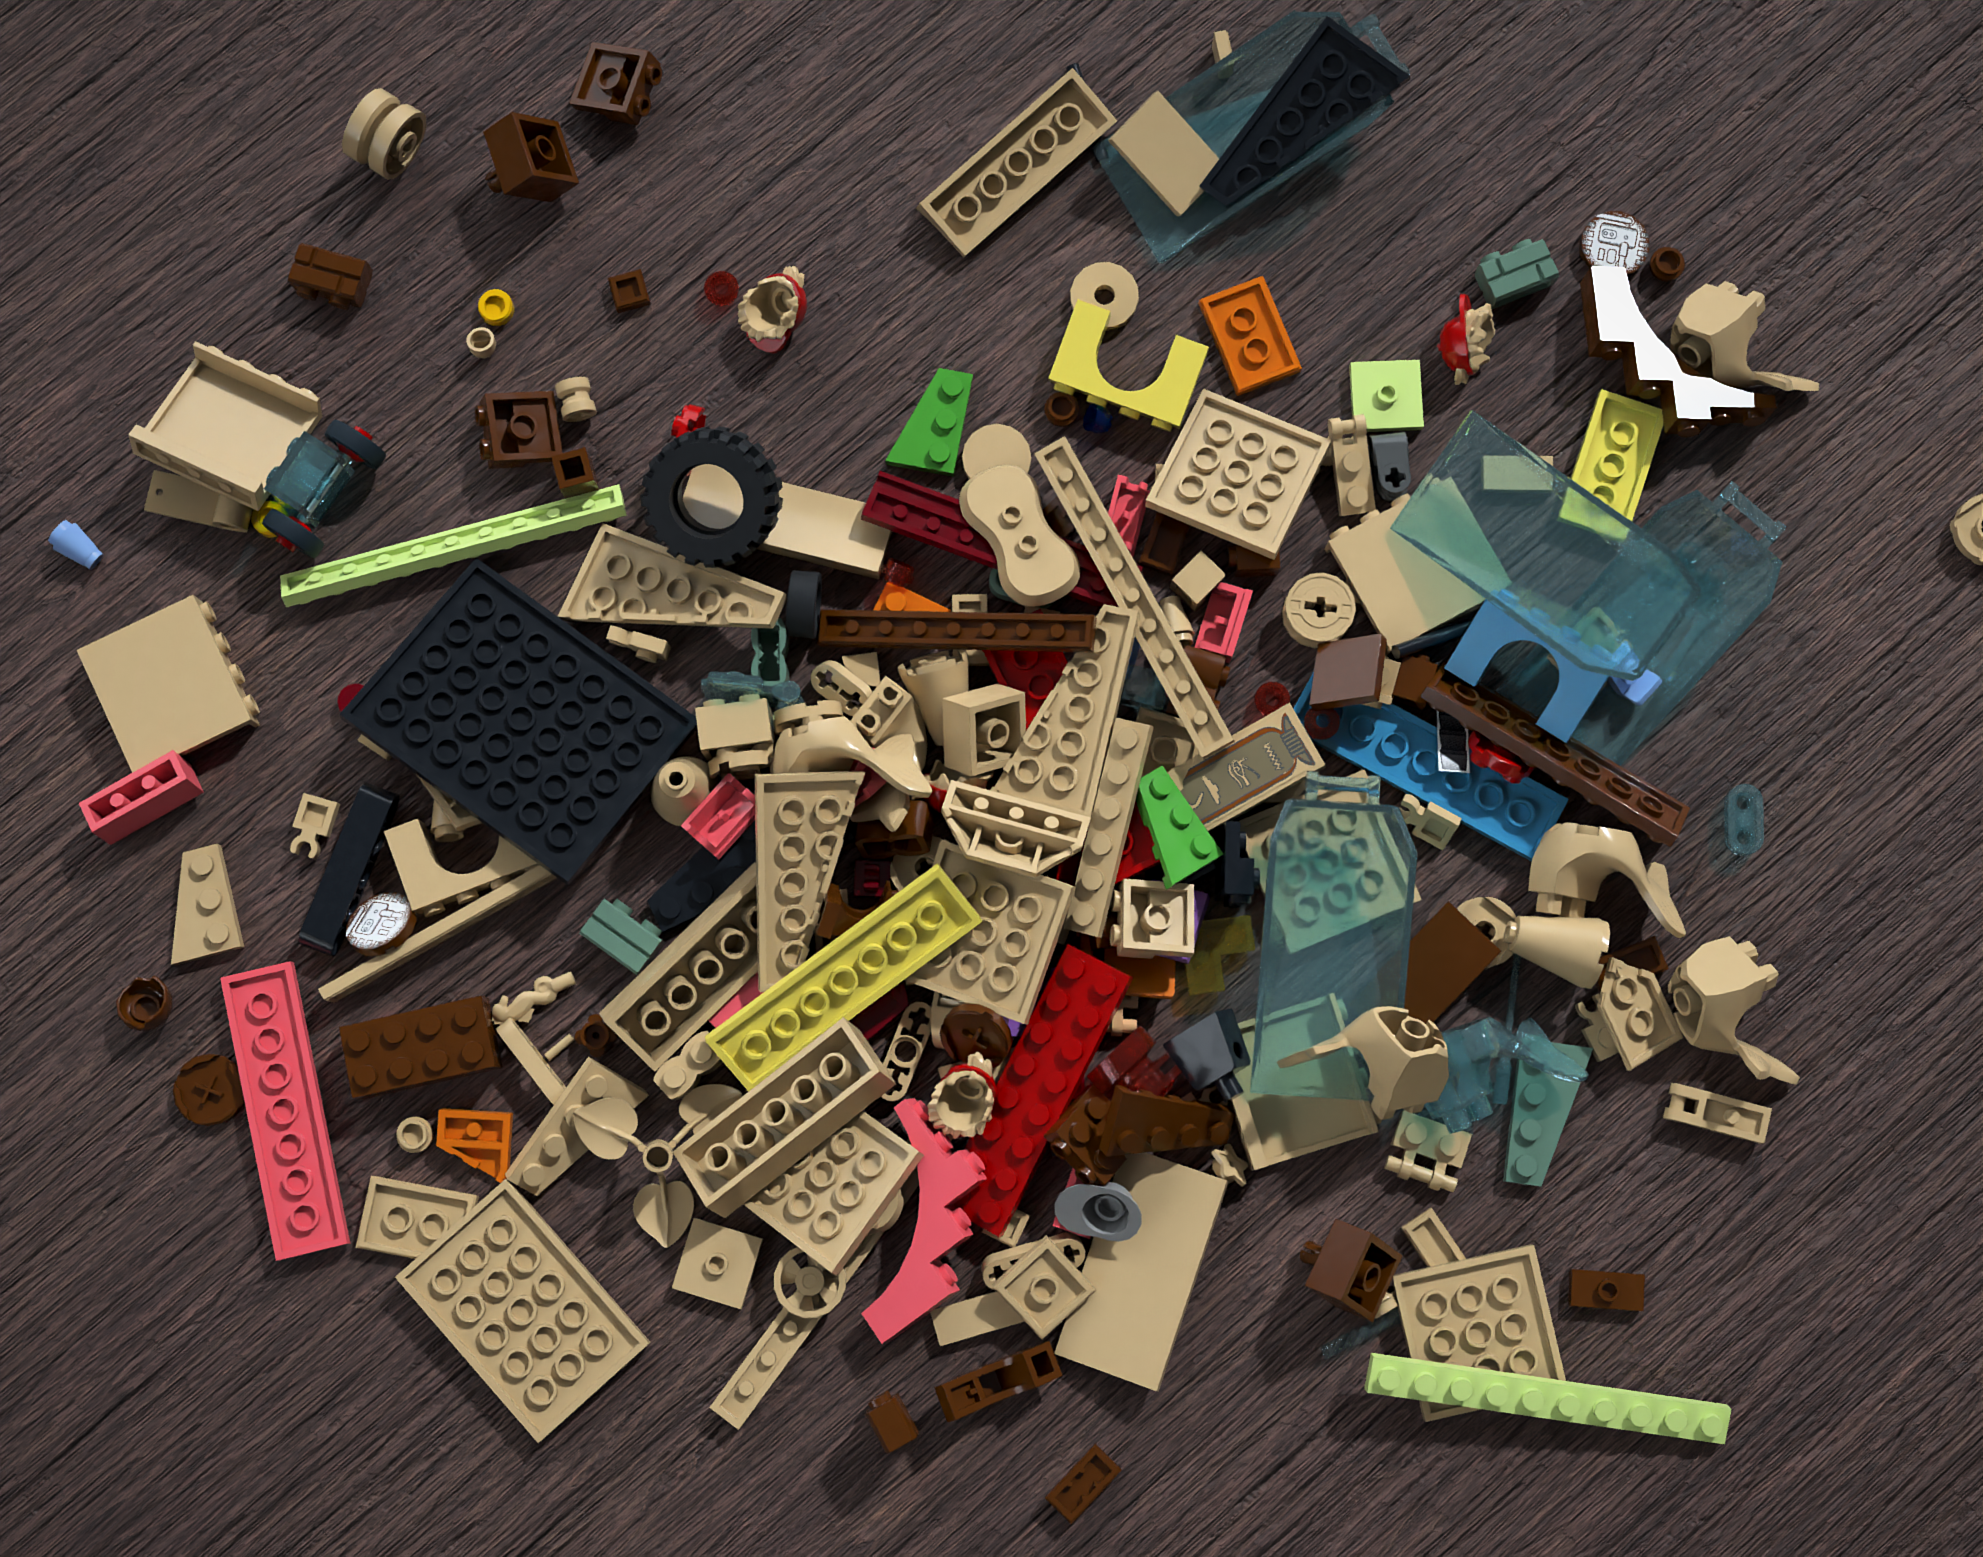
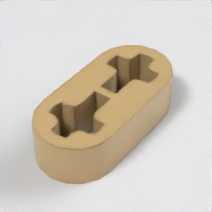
(842, 687)

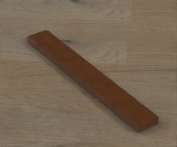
(957, 630)

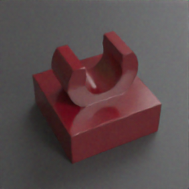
(871, 878)

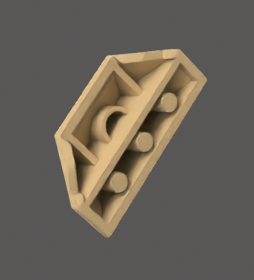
(1011, 830)

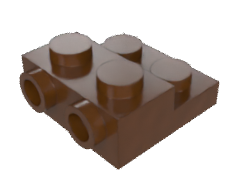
(616, 82)
(518, 428)
(1079, 1135)

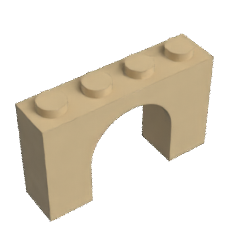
(431, 885)

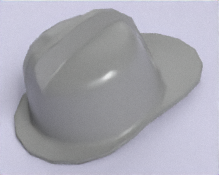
(1099, 1211)

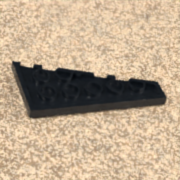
(1314, 98)
(705, 879)

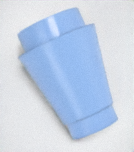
(75, 544)

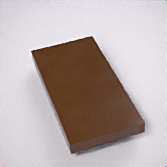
(1444, 962)

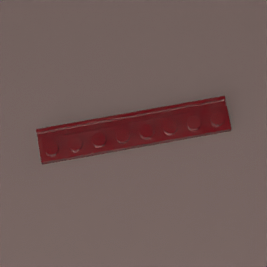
(940, 523)

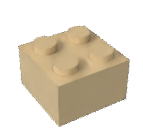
(734, 724)
(982, 728)

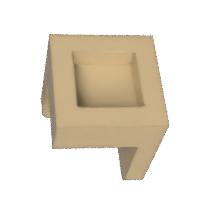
(1197, 580)

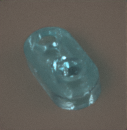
(1748, 820)

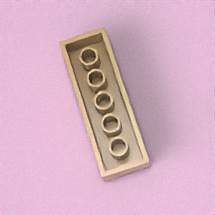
(690, 976)
(783, 1118)

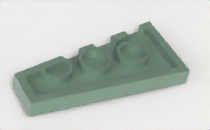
(1538, 1117)

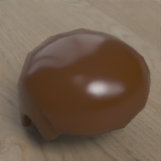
(144, 1004)

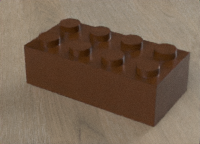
(420, 1047)

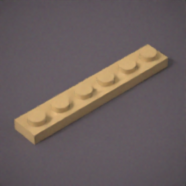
(1108, 827)

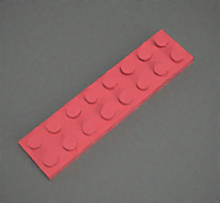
(285, 1111)

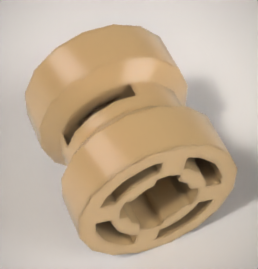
(575, 399)

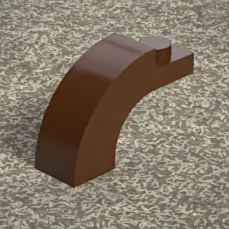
(998, 1381)

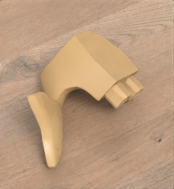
(1715, 334)
(883, 715)
(834, 746)
(1578, 858)
(1713, 994)
(1402, 1055)

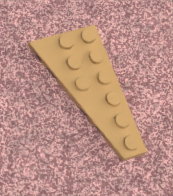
(1072, 731)
(797, 848)

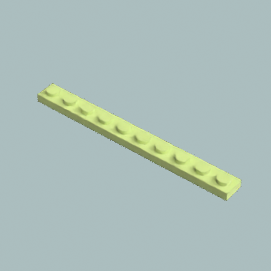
(452, 546)
(1547, 1398)

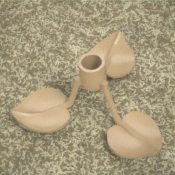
(609, 1126)

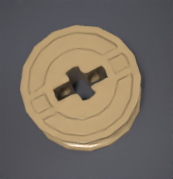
(1334, 599)

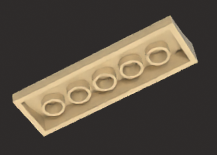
(1017, 163)
(809, 526)

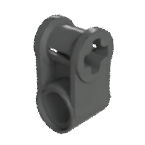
(1390, 460)

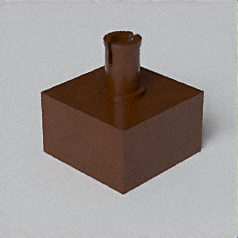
(529, 158)
(1351, 1269)

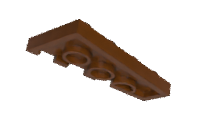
(1156, 1123)

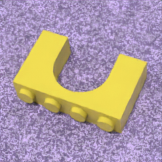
(1162, 401)

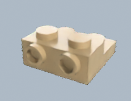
(1153, 919)

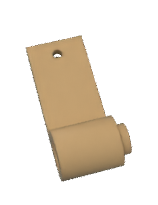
(195, 503)

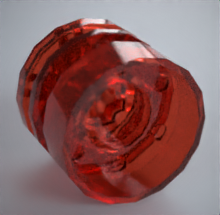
(1132, 1068)

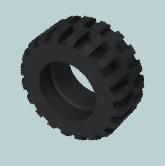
(679, 528)

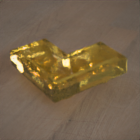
(1214, 940)

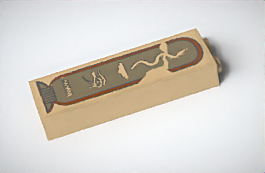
(1250, 771)

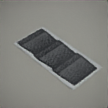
(1452, 744)

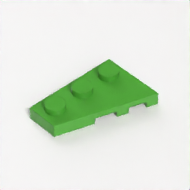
(936, 426)
(1177, 832)

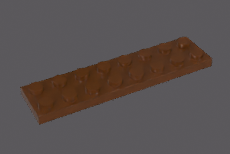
(1568, 763)

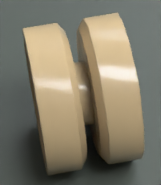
(384, 133)

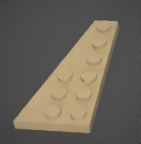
(643, 584)

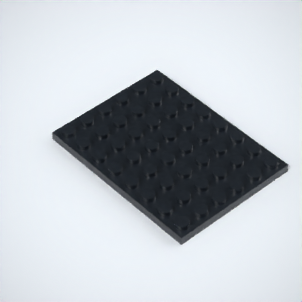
(520, 720)

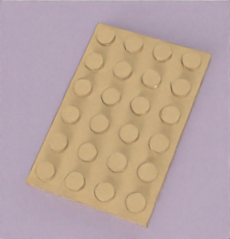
(522, 1310)

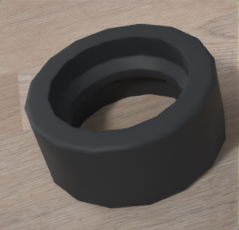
(803, 604)

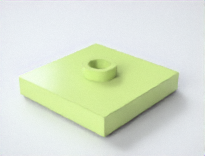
(1387, 394)

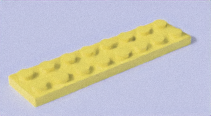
(844, 976)

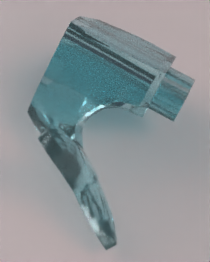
(1469, 1057)

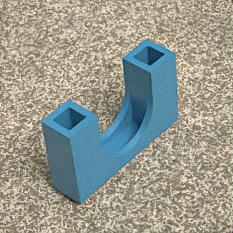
(1493, 630)

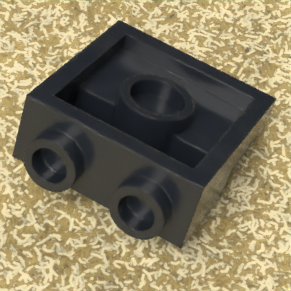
(1234, 875)

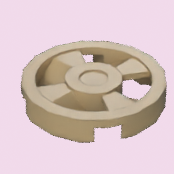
(809, 1282)

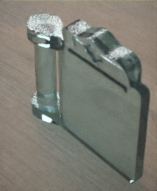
(736, 684)

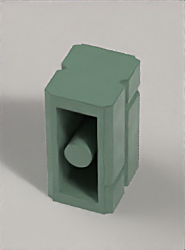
(1516, 273)
(623, 937)

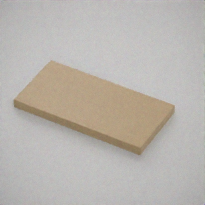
(1148, 1279)

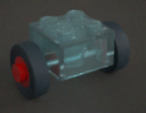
(312, 480)

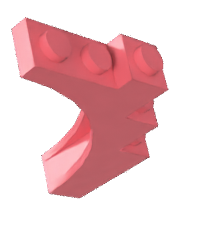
(940, 1227)

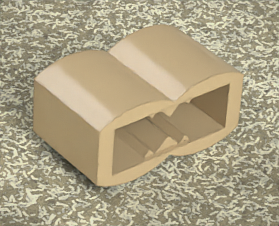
(684, 1072)

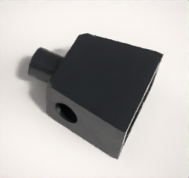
(1211, 1054)

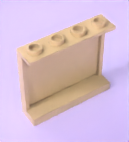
(226, 425)
(1397, 582)
(168, 683)
(1291, 1126)

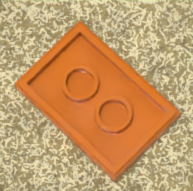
(1250, 335)

